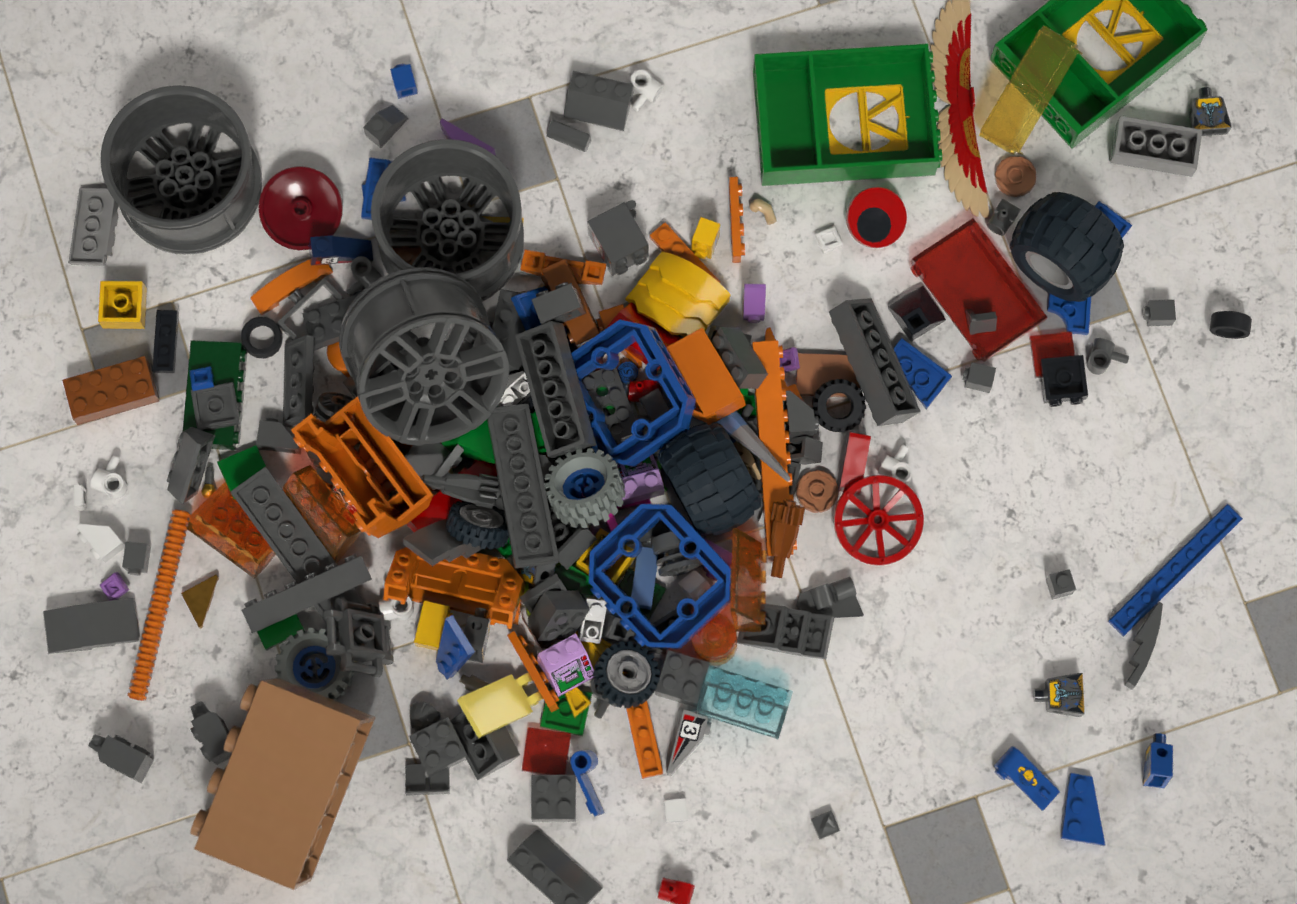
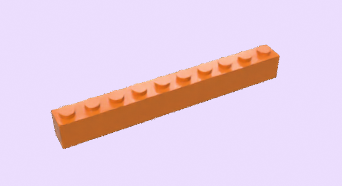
(771, 431)

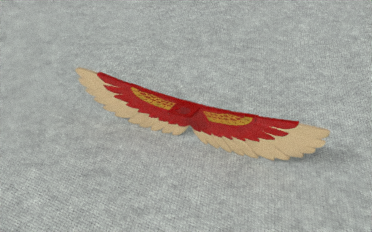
(956, 121)

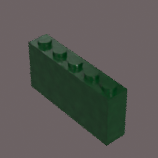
(227, 366)

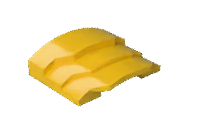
(678, 295)

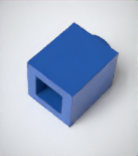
(403, 80)

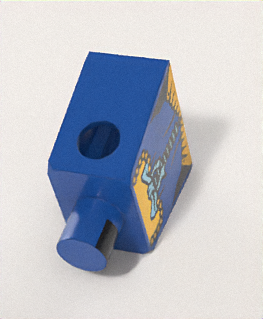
(1158, 762)

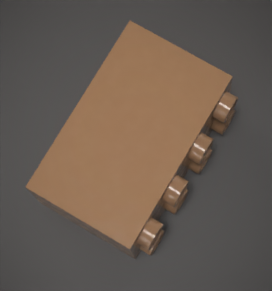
(282, 782)

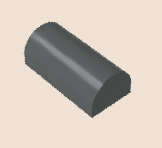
(569, 136)

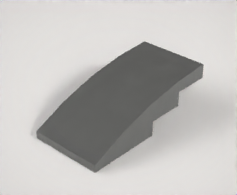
(435, 544)
(90, 626)
(791, 632)

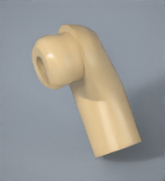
(765, 208)

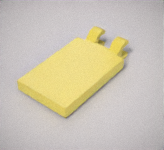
(498, 704)

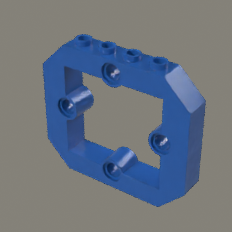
(660, 431)
(633, 529)

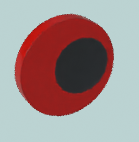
(876, 217)

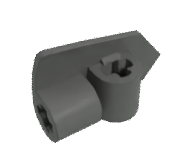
(832, 600)

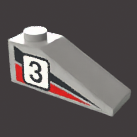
(688, 737)

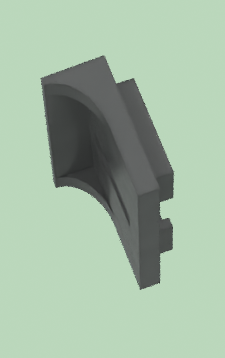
(417, 781)

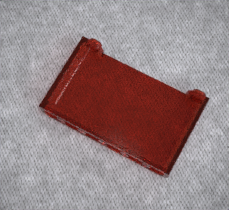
(971, 274)

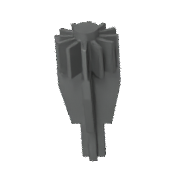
(480, 489)

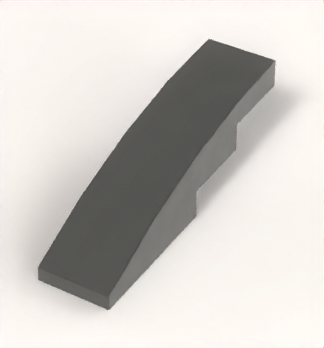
(1146, 639)

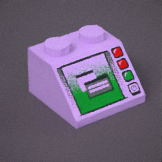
(641, 481)
(566, 665)

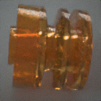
(717, 651)

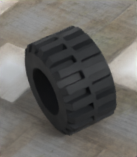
(857, 405)

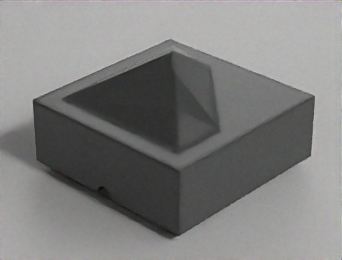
(825, 825)

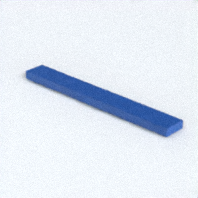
(1175, 570)

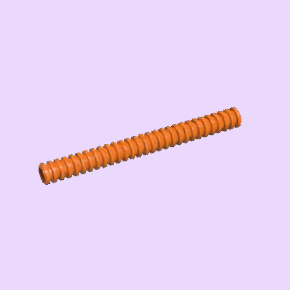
(159, 605)

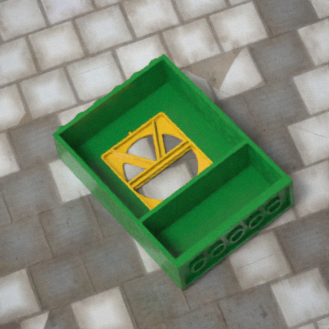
(801, 89)
(1091, 95)

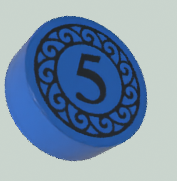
(627, 372)

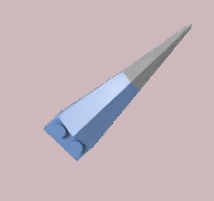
(740, 431)

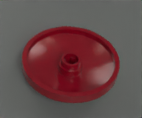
(300, 206)

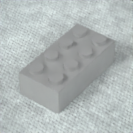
(1156, 146)

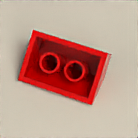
(630, 314)

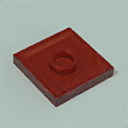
(1050, 347)
(546, 752)

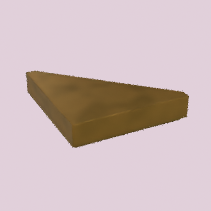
(199, 599)

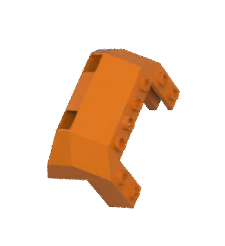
(367, 481)
(460, 584)

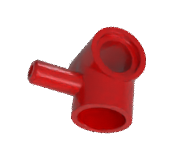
(640, 388)
(676, 891)

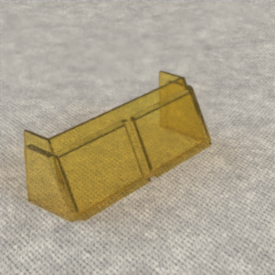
(1029, 90)

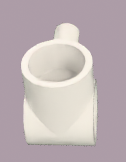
(649, 91)
(892, 465)
(104, 478)
(389, 610)

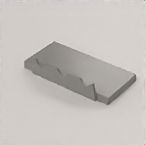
(93, 227)

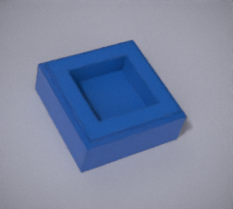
(201, 378)

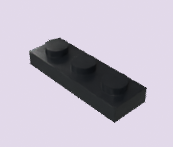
(165, 341)

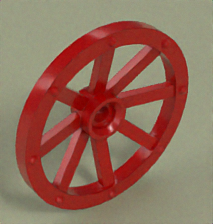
(882, 524)

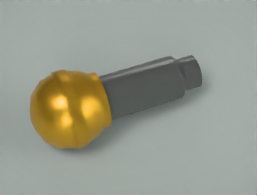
(208, 488)

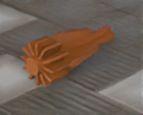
(784, 532)

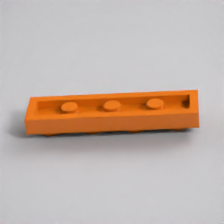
(737, 228)
(669, 242)
(538, 677)
(644, 741)

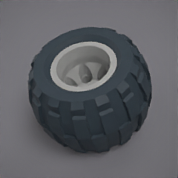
(1067, 246)
(710, 479)

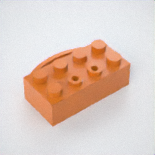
(706, 377)

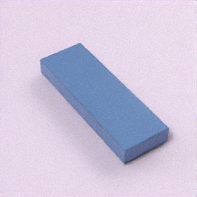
(644, 578)

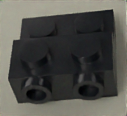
(1063, 380)

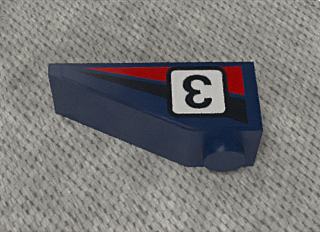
(338, 249)

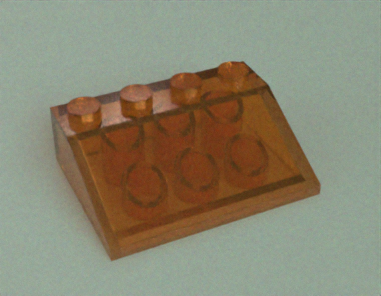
(322, 511)
(231, 532)
(747, 582)

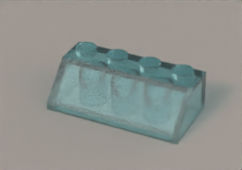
(743, 702)

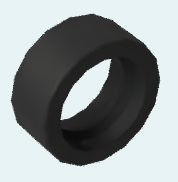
(257, 322)
(1230, 324)

